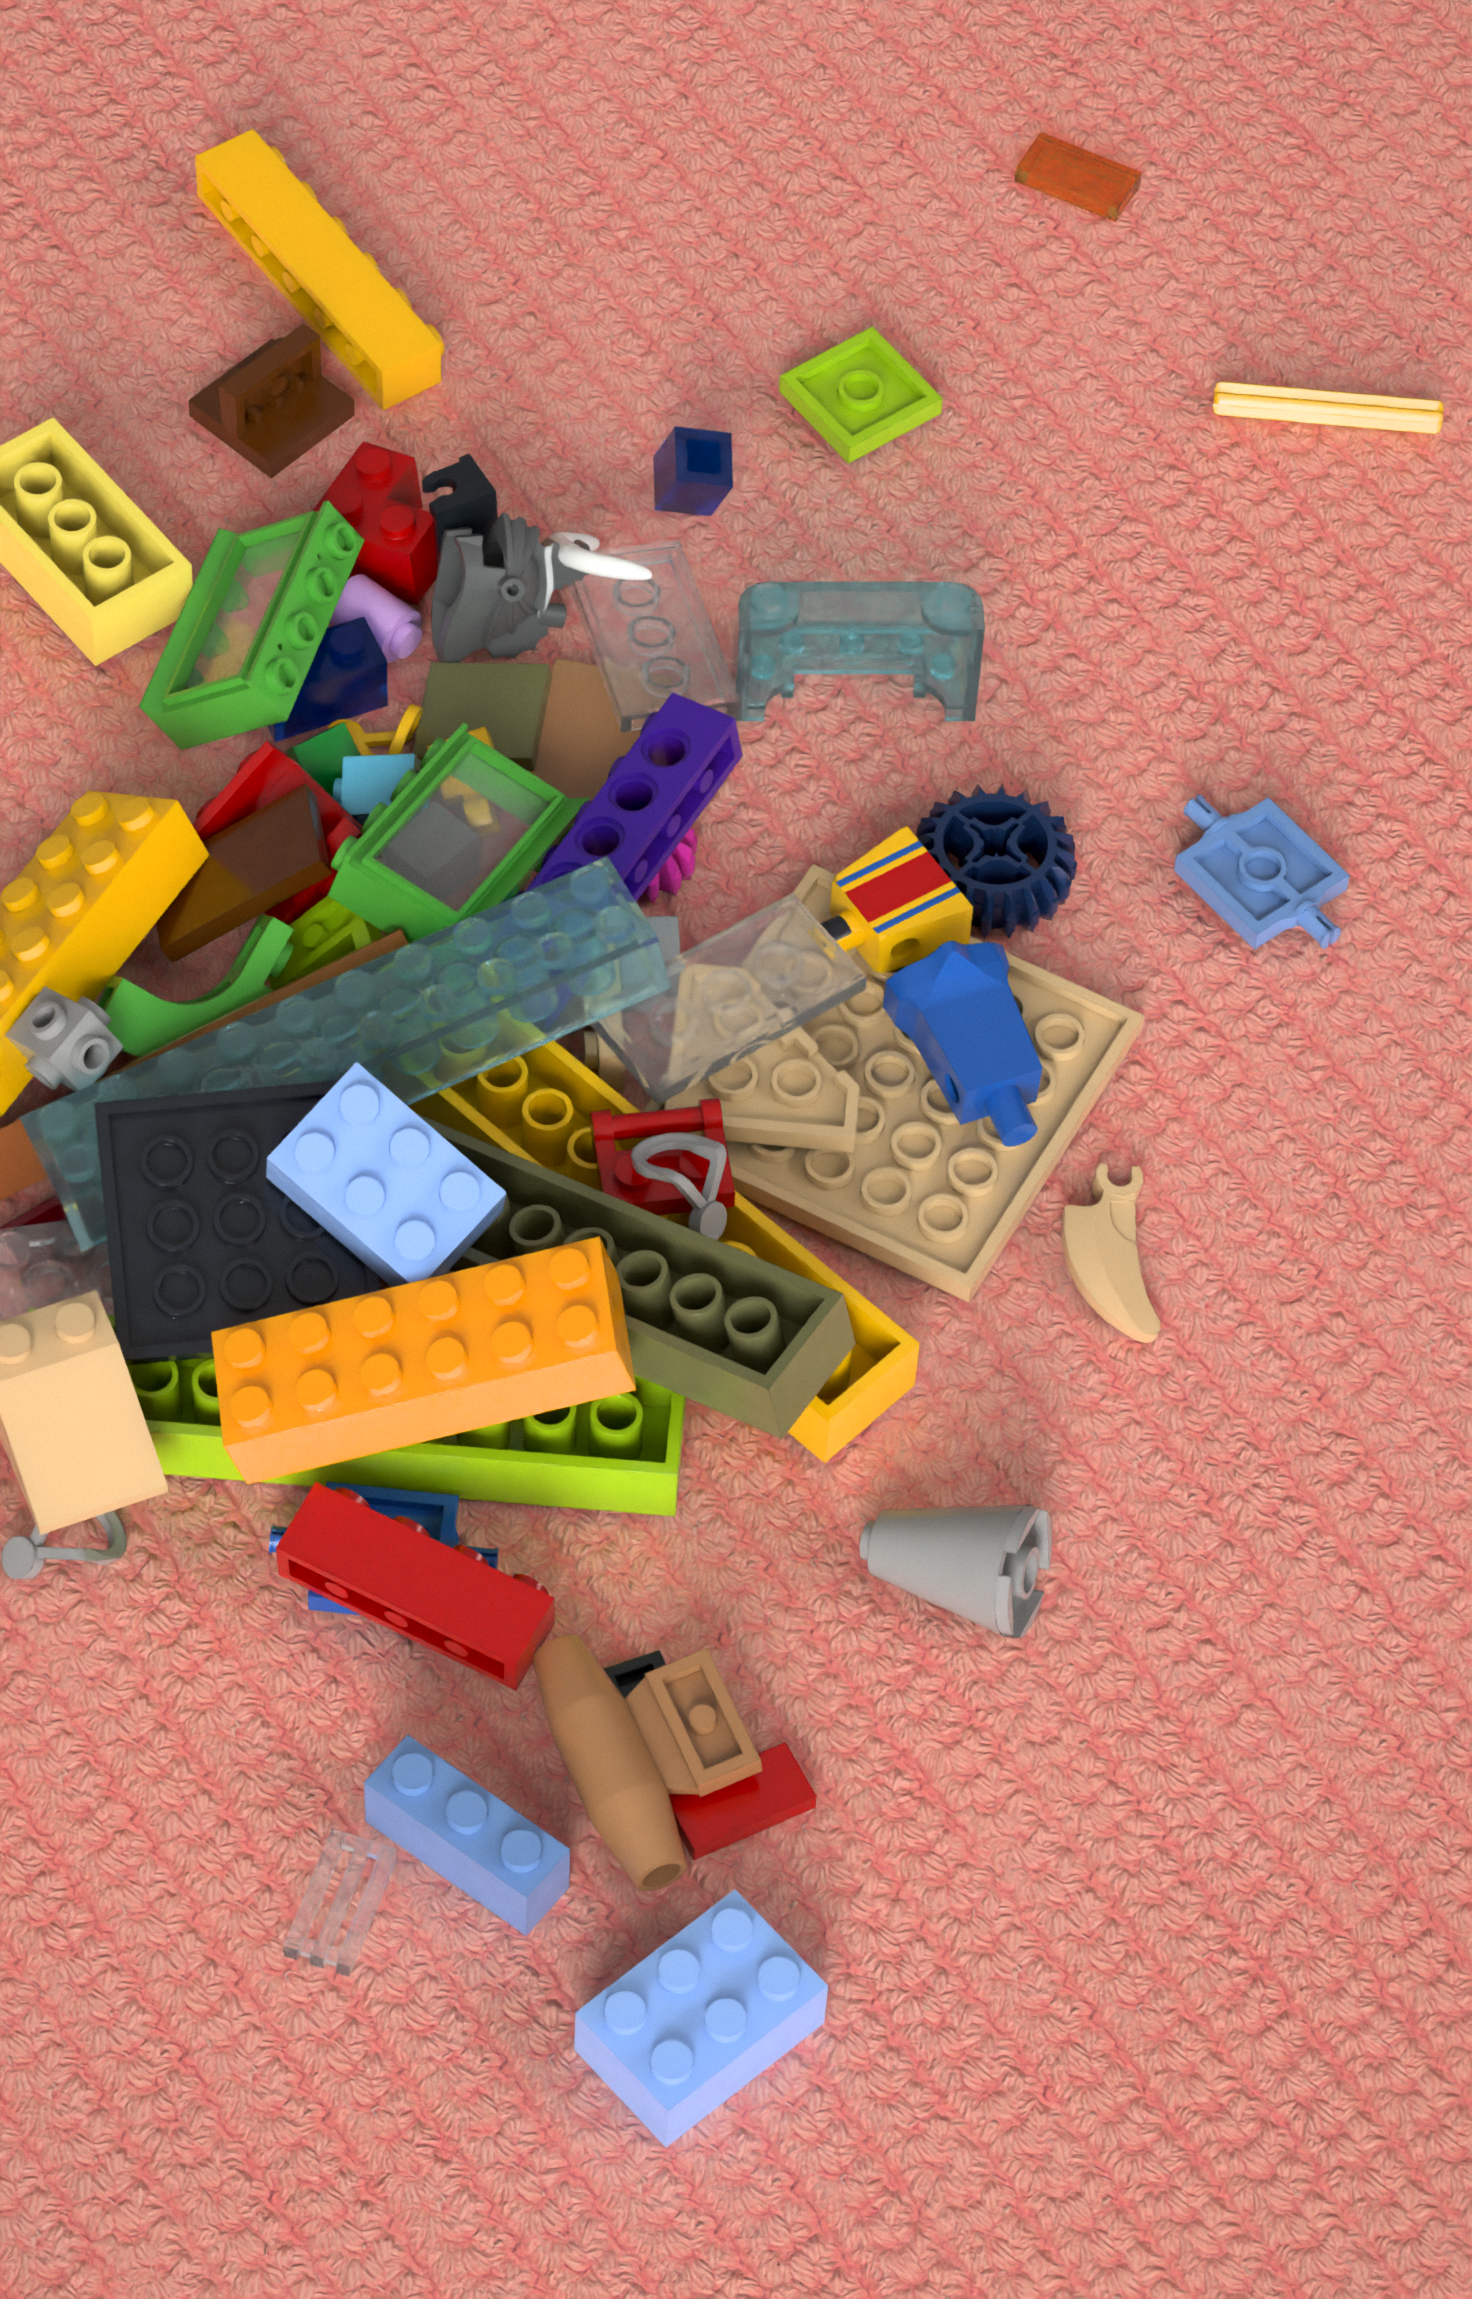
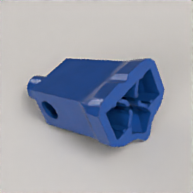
(970, 1034)

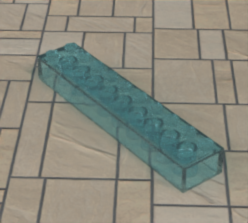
(406, 1017)

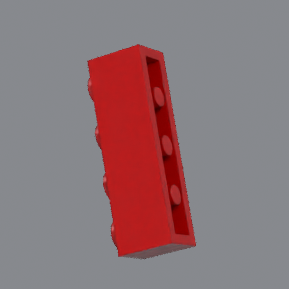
(416, 1584)

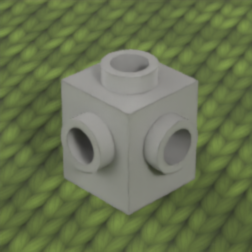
(64, 1040)

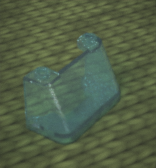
(859, 629)

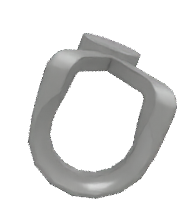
(707, 1214)
(25, 1556)

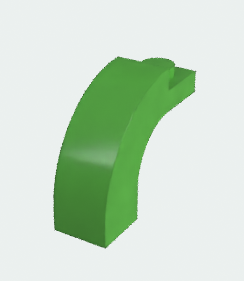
(148, 1022)

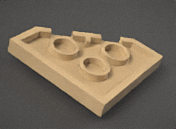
(782, 1097)

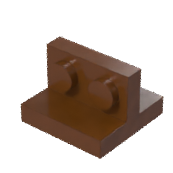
(274, 402)

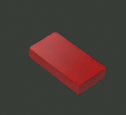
(744, 1806)

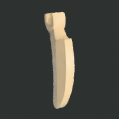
(1104, 1255)

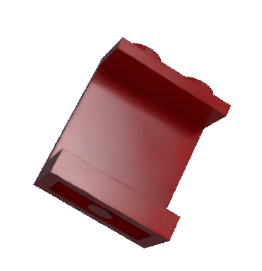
(258, 782)

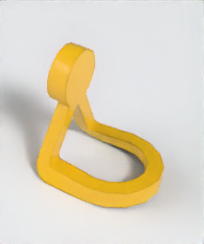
(394, 738)

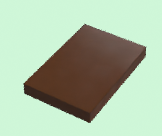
(248, 872)

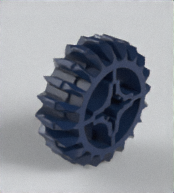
(991, 843)

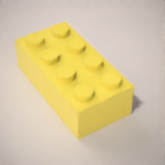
(85, 545)

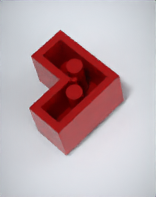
(384, 504)

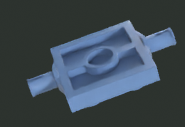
(1261, 872)

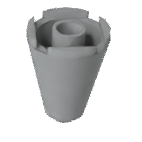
(965, 1560)

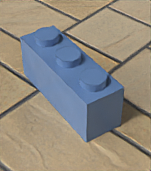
(467, 1835)

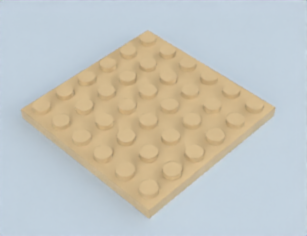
(919, 1183)

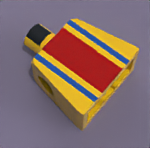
(896, 905)

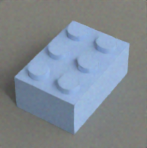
(384, 1181)
(700, 2017)

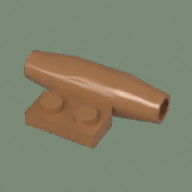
(631, 1752)

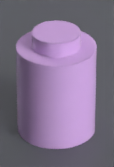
(389, 618)

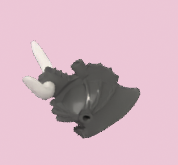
(503, 591)

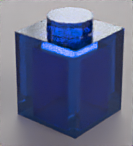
(693, 471)

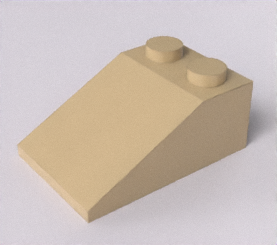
(73, 1415)

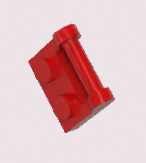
(659, 1197)

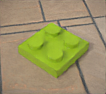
(860, 394)

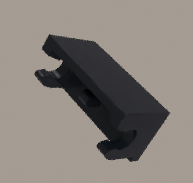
(470, 504)

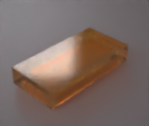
(1078, 176)

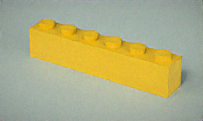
(319, 269)

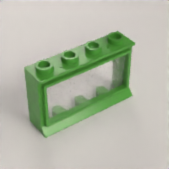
(251, 627)
(451, 840)

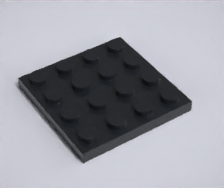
(200, 1227)

